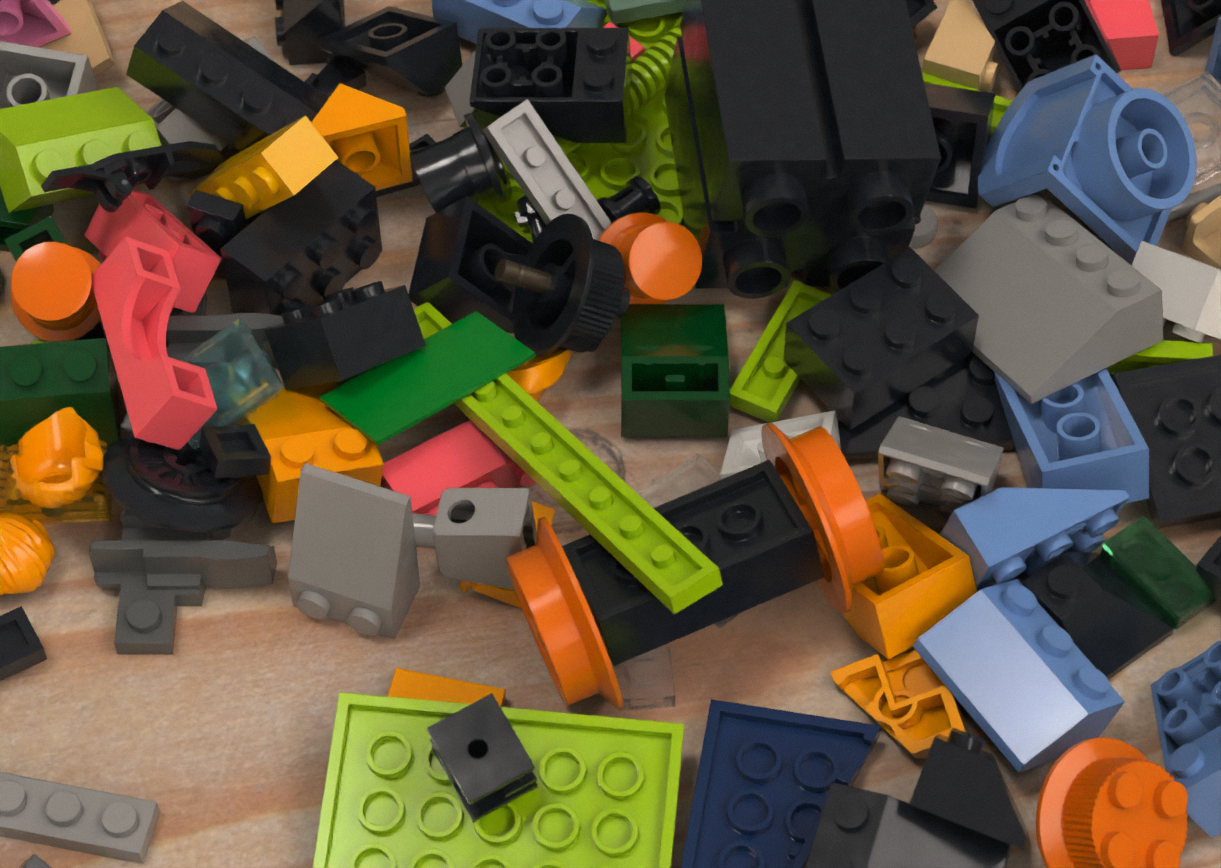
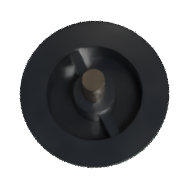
(566, 288)

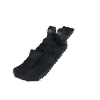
(116, 175)

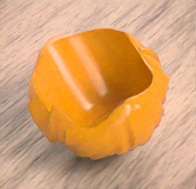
(57, 460)
(24, 553)

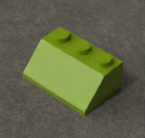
(64, 136)

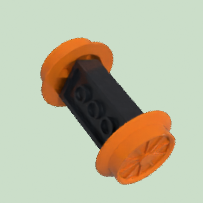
(763, 529)

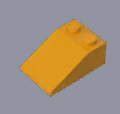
(303, 431)
(918, 586)

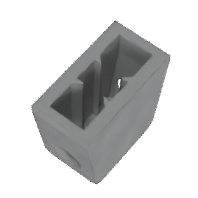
(477, 532)

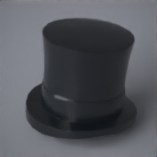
(461, 168)

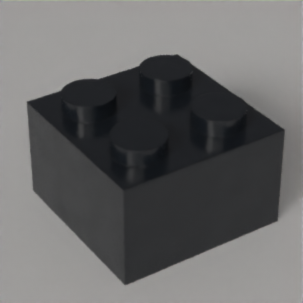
(344, 335)

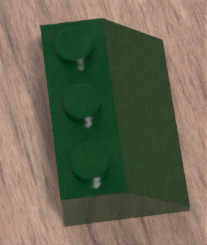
(57, 376)

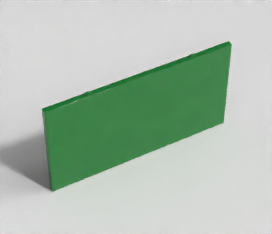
(427, 379)

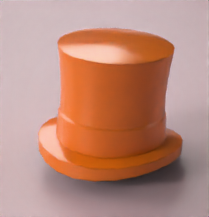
(658, 257)
(55, 292)

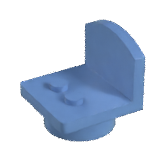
(1099, 148)

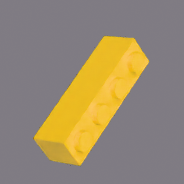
(271, 168)

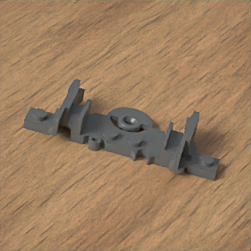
(173, 567)

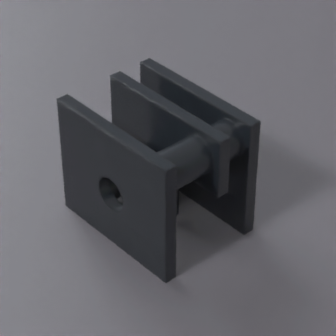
(482, 757)

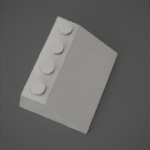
(1050, 298)

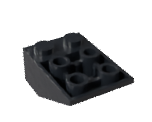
(1044, 35)
(569, 76)

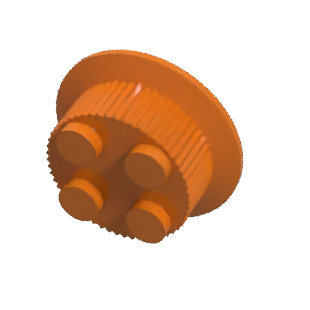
(1110, 810)

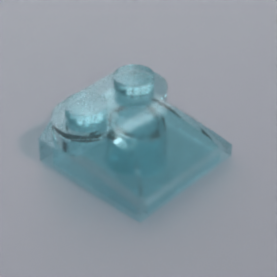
(237, 373)

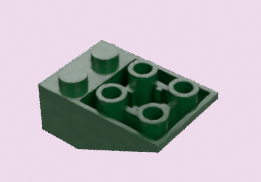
(674, 371)

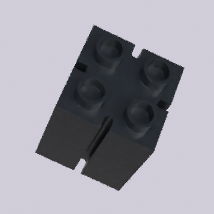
(798, 139)

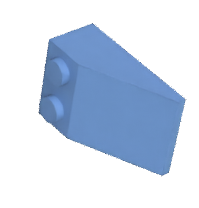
(1078, 438)

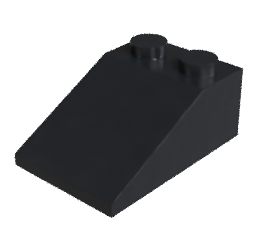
(885, 832)

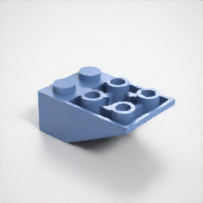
(1026, 528)
(1190, 733)

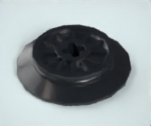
(176, 487)

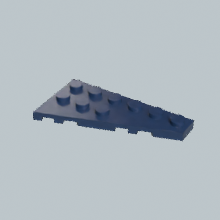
(767, 784)

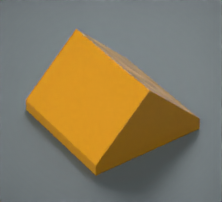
(367, 136)

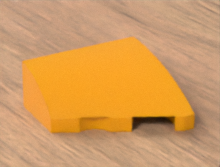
(902, 699)

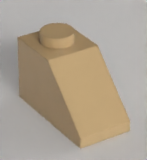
(962, 49)

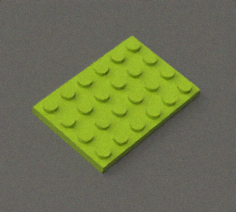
(598, 801)

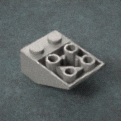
(935, 466)

